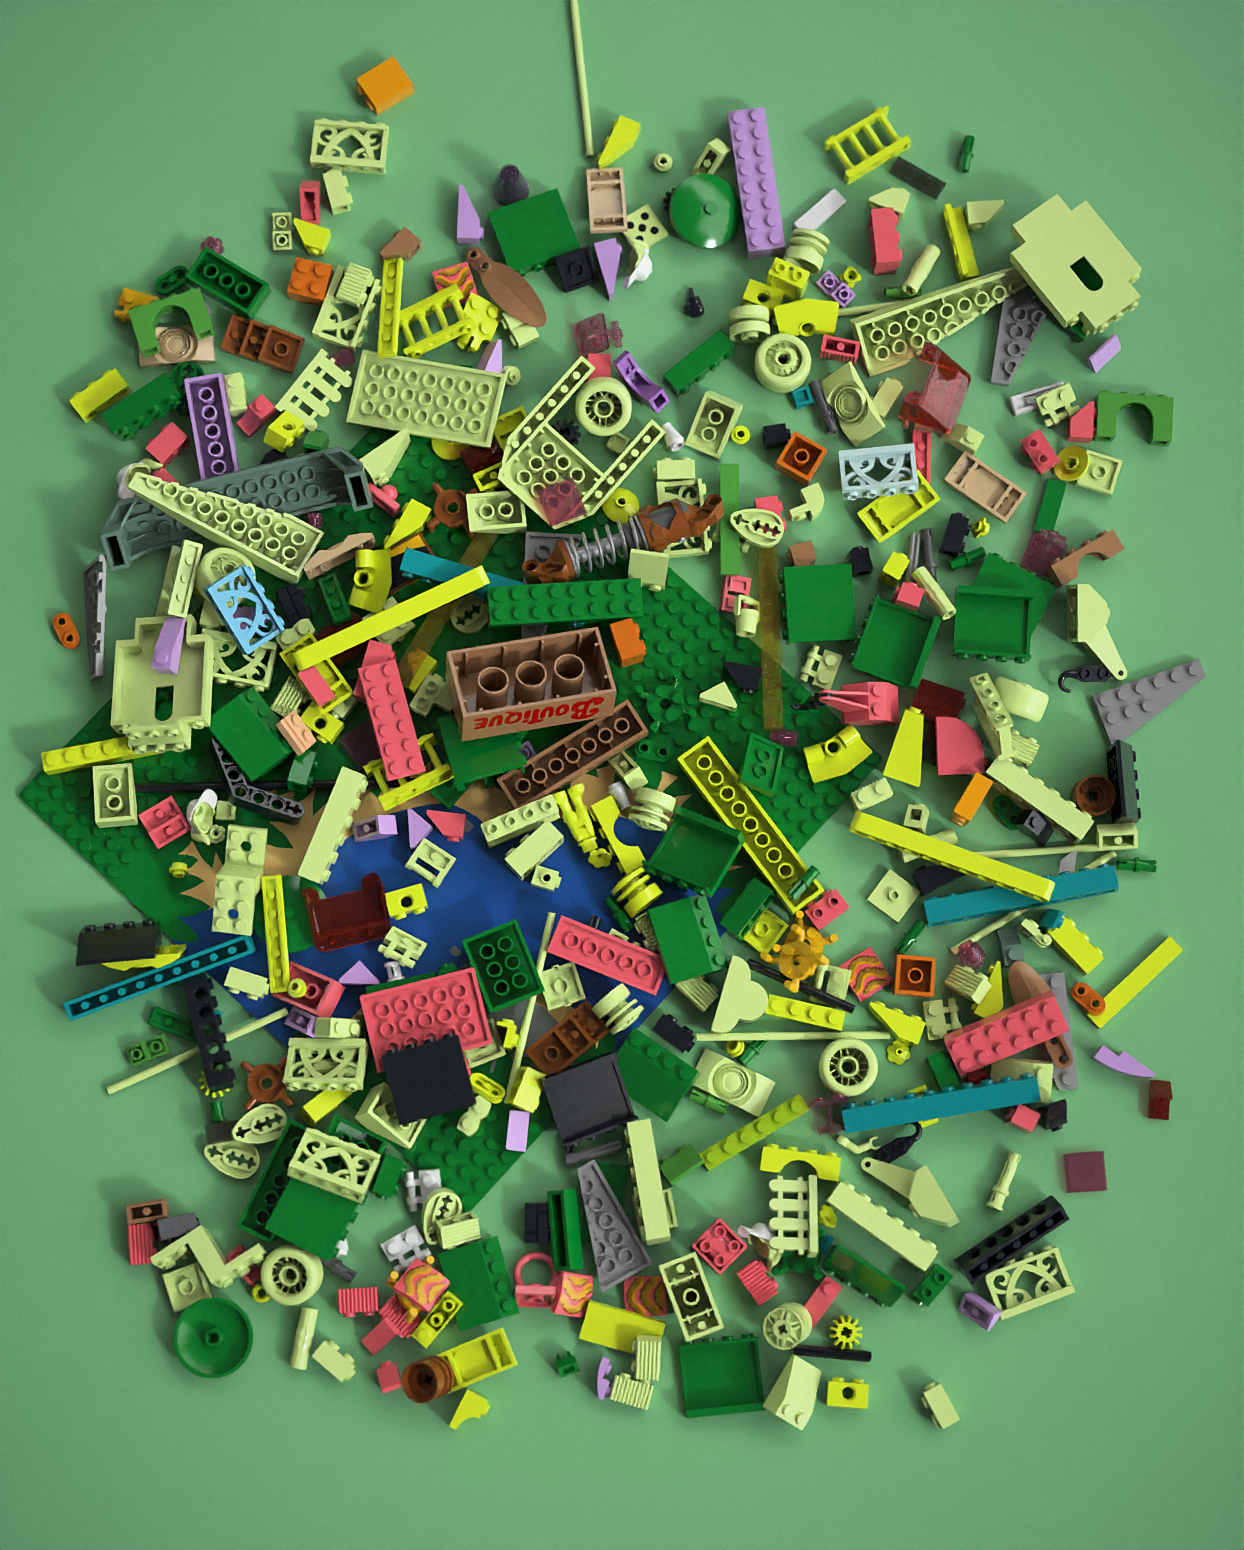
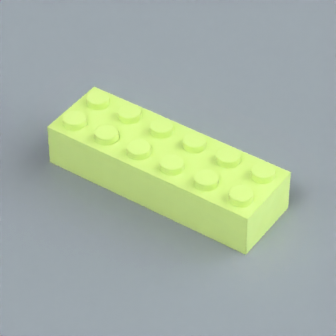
(1032, 794)
(332, 825)
(648, 1181)
(881, 1226)

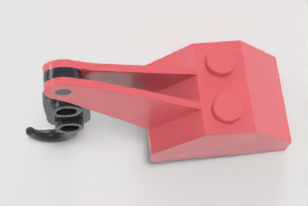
(859, 703)

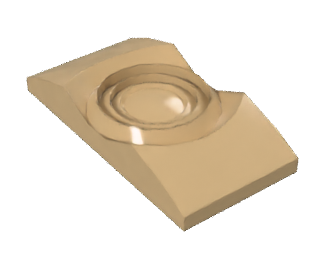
(606, 200)
(179, 346)
(984, 487)
(338, 554)

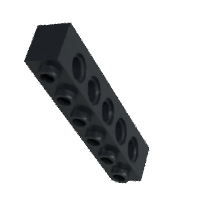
(193, 987)
(1011, 1239)

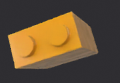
(384, 85)
(970, 799)

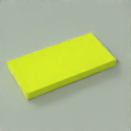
(617, 1326)

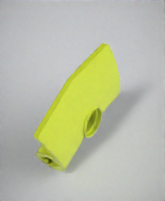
(819, 313)
(375, 591)
(827, 765)

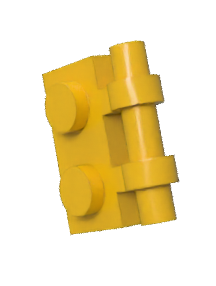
(130, 299)

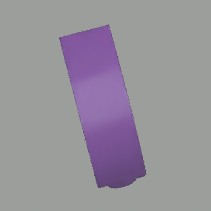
(639, 384)

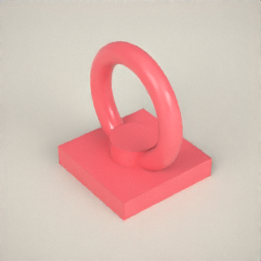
(535, 1294)

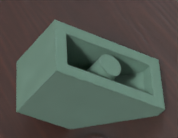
(1009, 946)

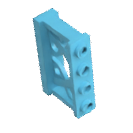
(219, 601)

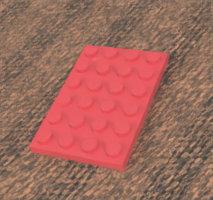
(425, 1012)

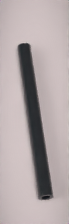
(803, 987)

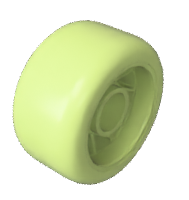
(778, 376)
(603, 420)
(216, 565)
(1021, 699)
(863, 1067)
(279, 1281)

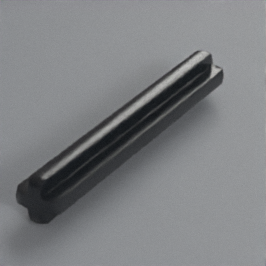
(832, 1353)

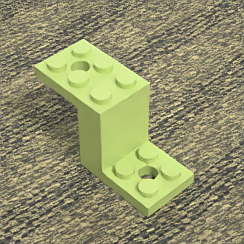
(239, 880)
(210, 1257)

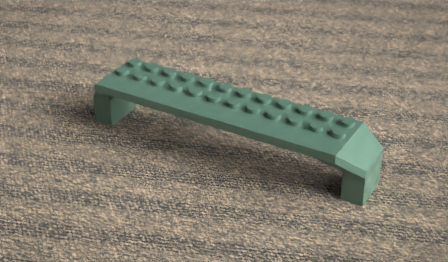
(286, 485)

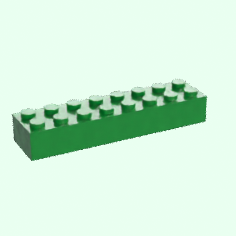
(564, 603)

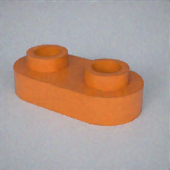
(66, 630)
(1085, 1000)

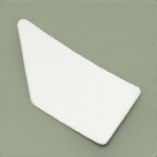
(1068, 862)

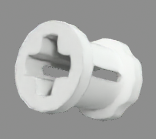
(394, 971)

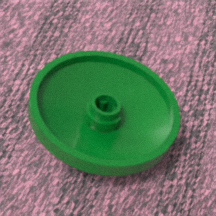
(705, 211)
(297, 925)
(213, 1337)

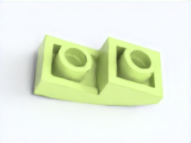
(282, 231)

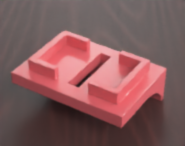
(733, 584)

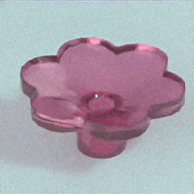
(216, 244)

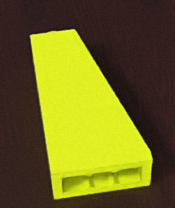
(906, 751)

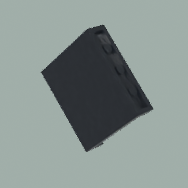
(428, 1079)
(588, 1099)

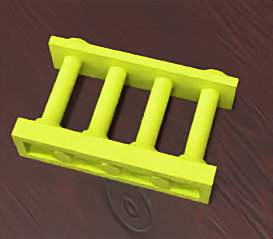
(868, 162)
(427, 306)
(410, 789)

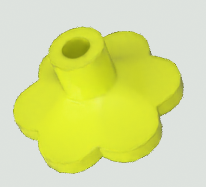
(599, 858)
(893, 1053)
(827, 1216)

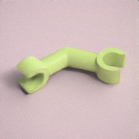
(854, 1148)

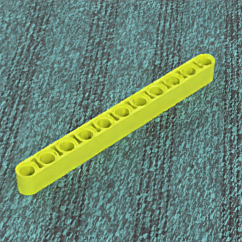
(390, 618)
(951, 856)

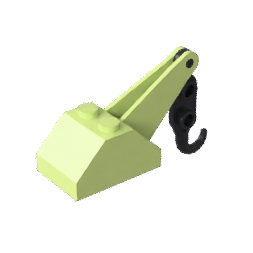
(1086, 623)
(918, 1186)

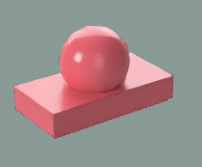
(385, 498)

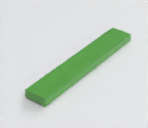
(728, 537)

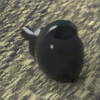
(694, 305)

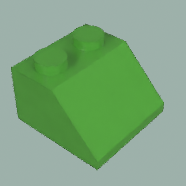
(680, 1164)

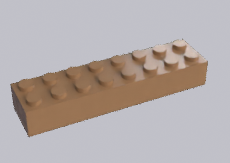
(573, 756)

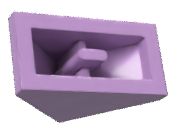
(417, 829)
(358, 976)

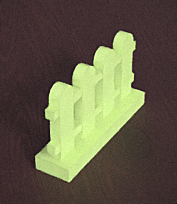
(320, 384)
(798, 1224)

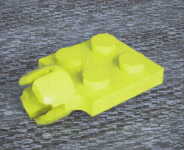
(486, 317)

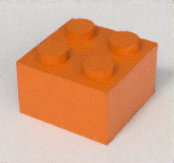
(310, 281)
(800, 458)
(627, 643)
(914, 976)

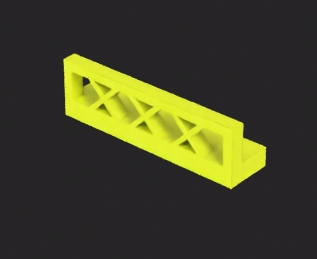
(960, 242)

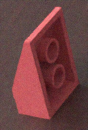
(321, 992)

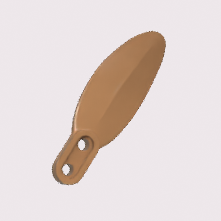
(508, 289)
(1026, 984)

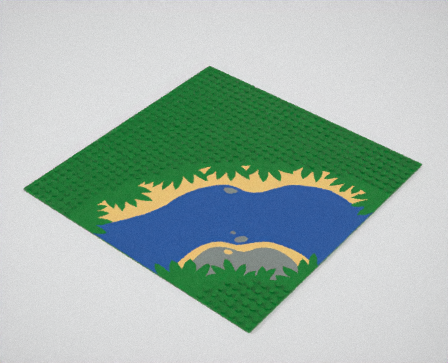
(479, 890)

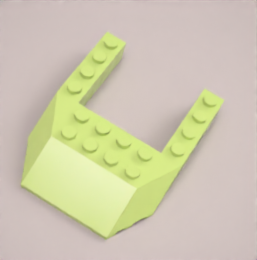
(541, 457)

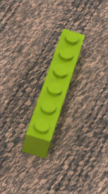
(753, 1132)

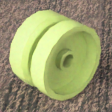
(749, 324)

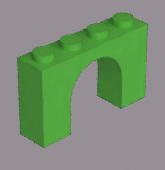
(146, 318)
(1157, 408)

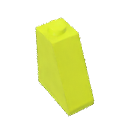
(322, 1106)

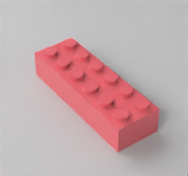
(1006, 1033)

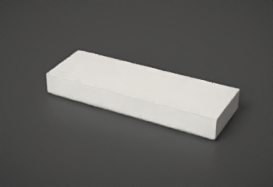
(821, 211)
(1025, 402)

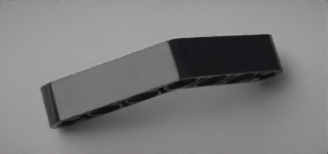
(250, 793)

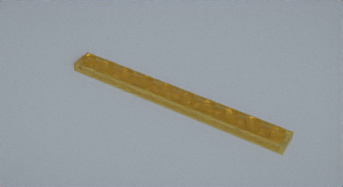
(439, 616)
(770, 638)

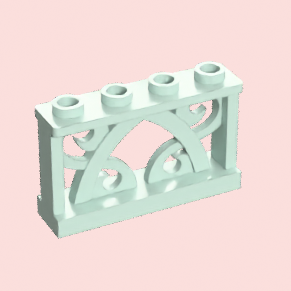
(869, 487)

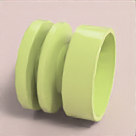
(807, 250)
(653, 805)
(618, 1009)
(797, 1323)

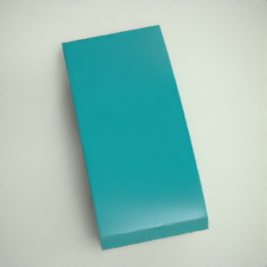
(1051, 919)

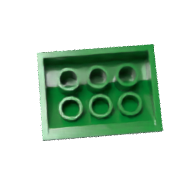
(250, 734)
(687, 939)
(503, 966)
(654, 1075)
(354, 1134)
(864, 1276)
(480, 1282)

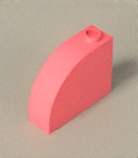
(958, 747)

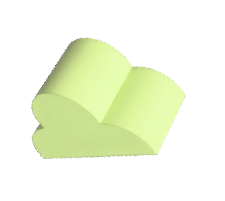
(740, 998)
(691, 1297)

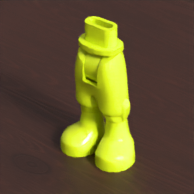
(578, 821)

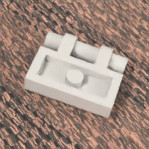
(428, 1180)
(403, 1243)

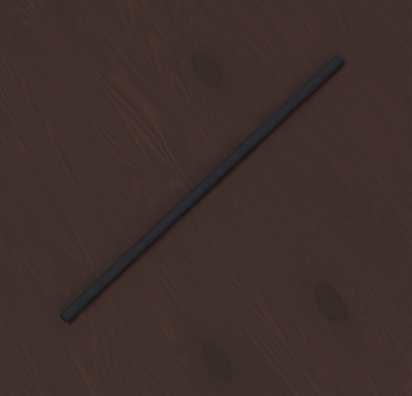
(263, 785)

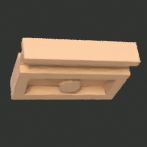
(296, 732)

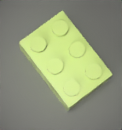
(534, 849)

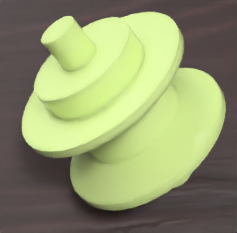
(512, 373)

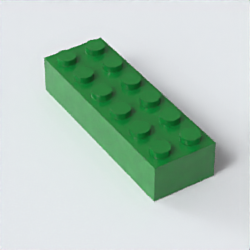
(272, 1182)

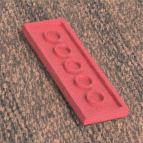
(391, 720)
(607, 955)

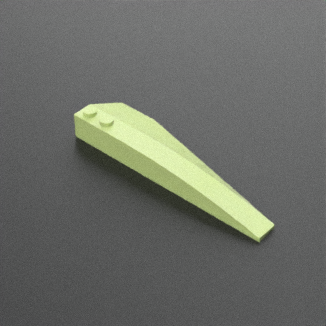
(899, 331)
(267, 538)

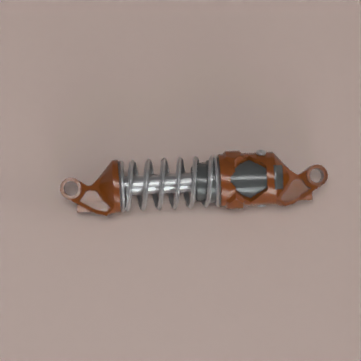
(646, 530)

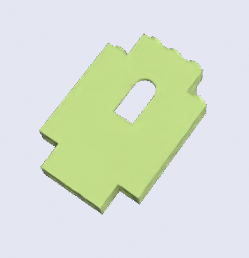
(1057, 238)
(137, 683)

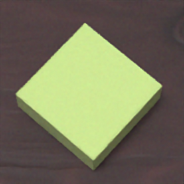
(617, 443)
(225, 811)

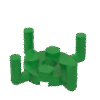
(669, 693)
(802, 1265)

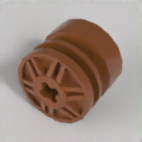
(1103, 797)
(428, 1379)

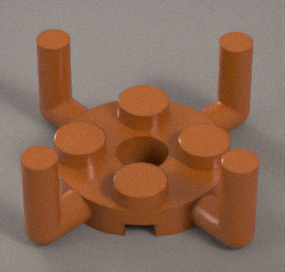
(446, 518)
(255, 1088)

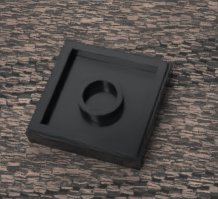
(576, 269)

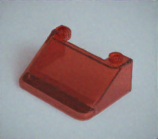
(942, 394)
(349, 916)

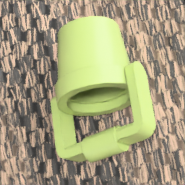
(746, 619)

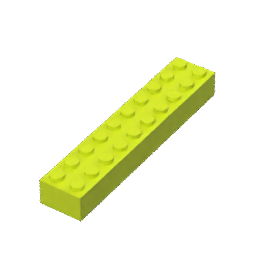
(740, 810)

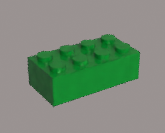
(228, 283)
(143, 407)

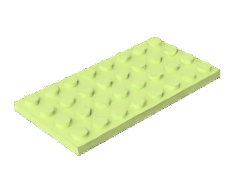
(427, 399)

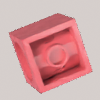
(719, 1246)

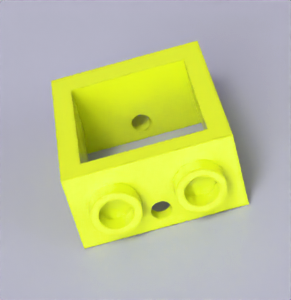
(792, 282)

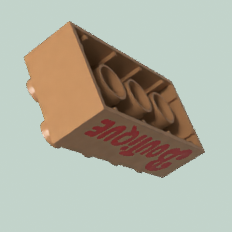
(530, 683)

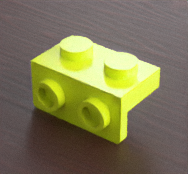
(511, 1037)

